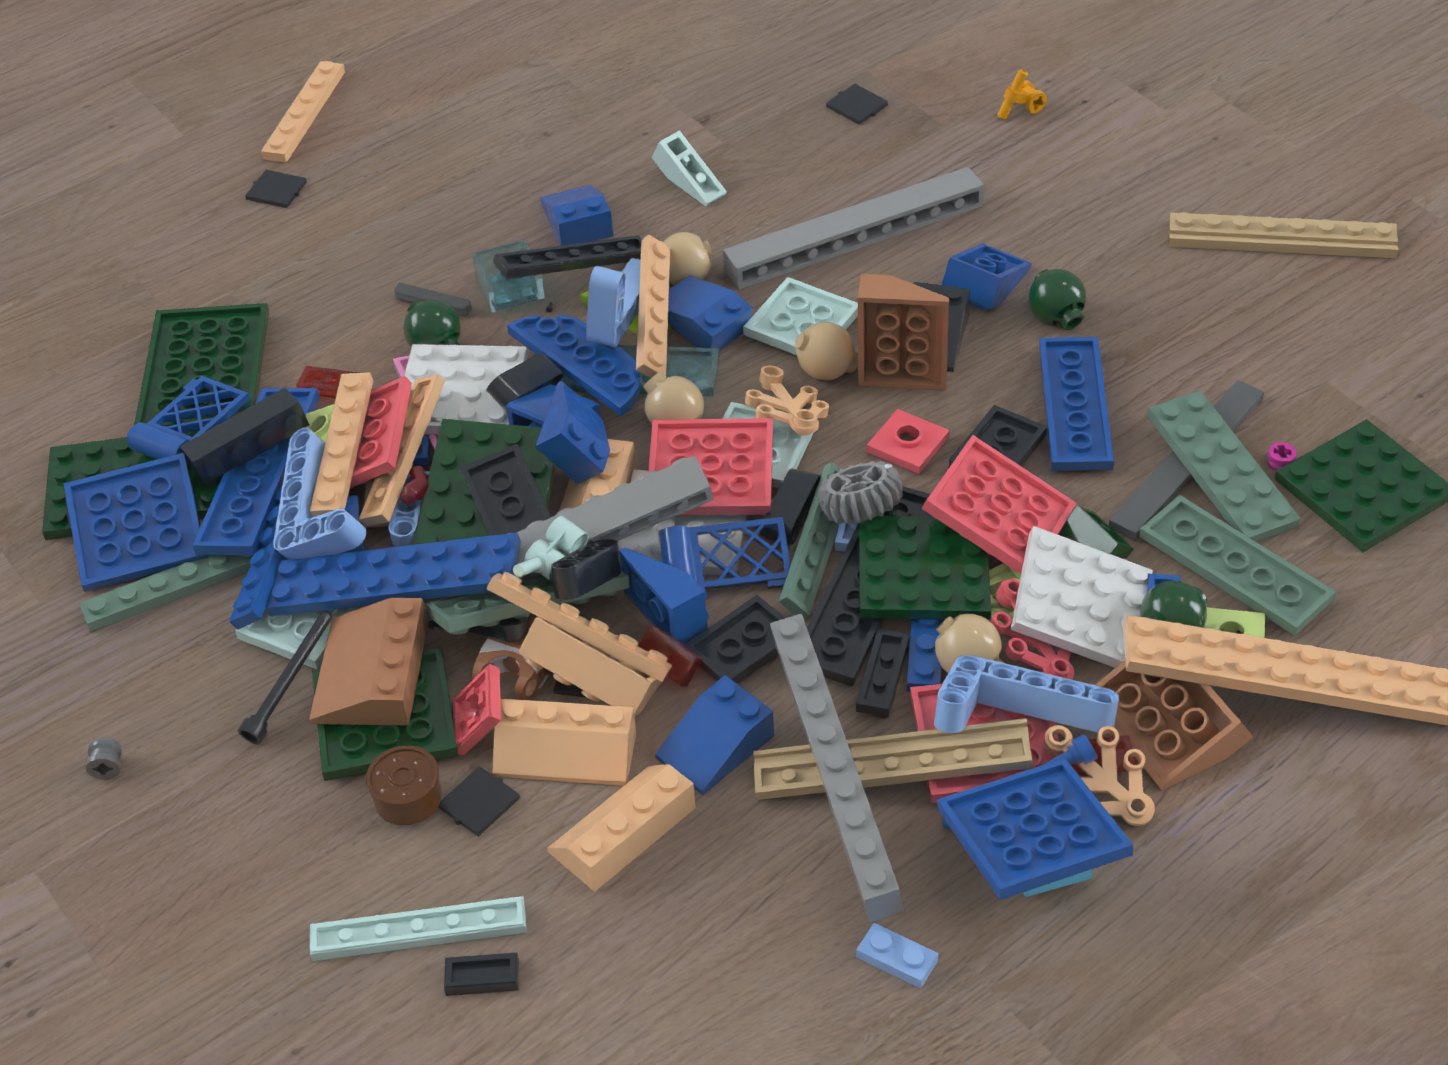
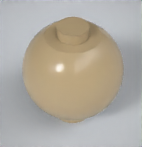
(688, 256)
(826, 351)
(672, 399)
(966, 636)

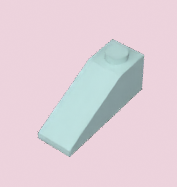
(686, 169)

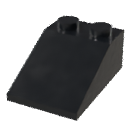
(958, 317)

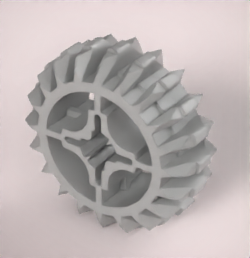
(860, 492)

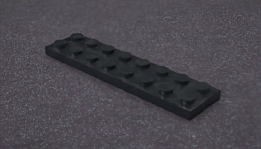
(836, 628)

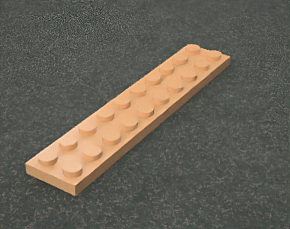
(1286, 669)

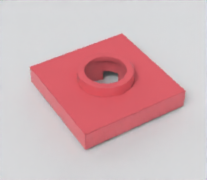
(908, 454)
(477, 709)

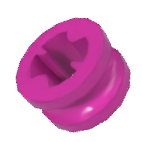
(1280, 449)

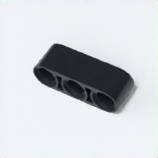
(524, 379)
(792, 504)
(586, 569)

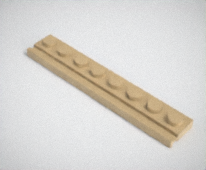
(1283, 235)
(901, 758)

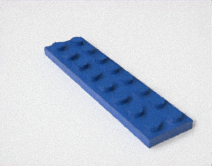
(248, 494)
(392, 572)

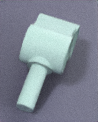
(563, 540)

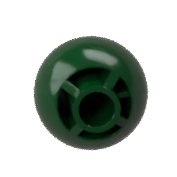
(1057, 297)
(431, 324)
(1175, 603)

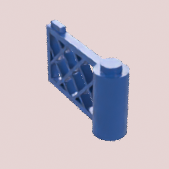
(162, 441)
(681, 550)

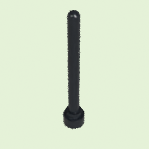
(254, 728)

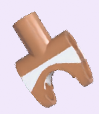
(506, 657)

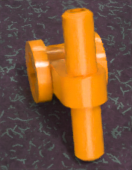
(1022, 92)

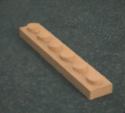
(303, 112)
(653, 307)
(342, 443)
(388, 487)
(568, 619)

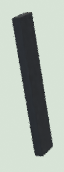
(568, 257)

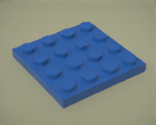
(133, 521)
(1034, 828)

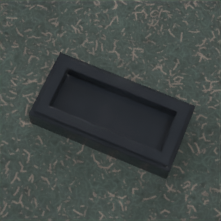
(481, 974)

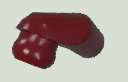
(416, 488)

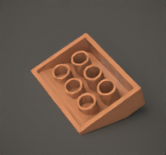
(901, 334)
(371, 665)
(1174, 724)

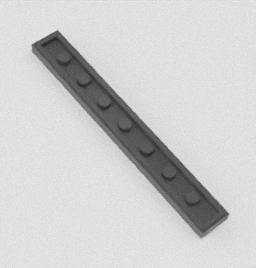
(1171, 474)

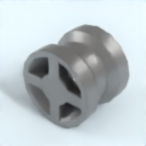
(104, 758)

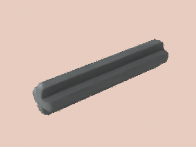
(413, 293)

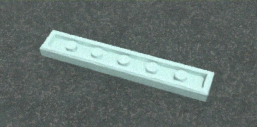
(417, 928)

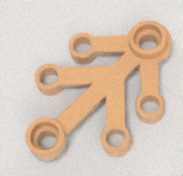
(800, 420)
(1104, 778)

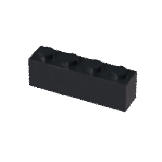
(244, 435)

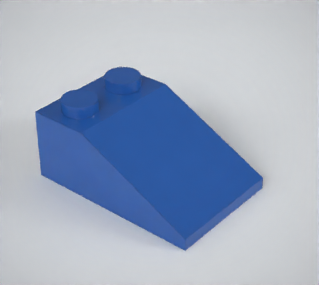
(578, 215)
(987, 274)
(707, 313)
(573, 436)
(665, 595)
(717, 734)

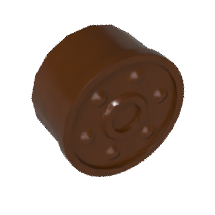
(404, 785)

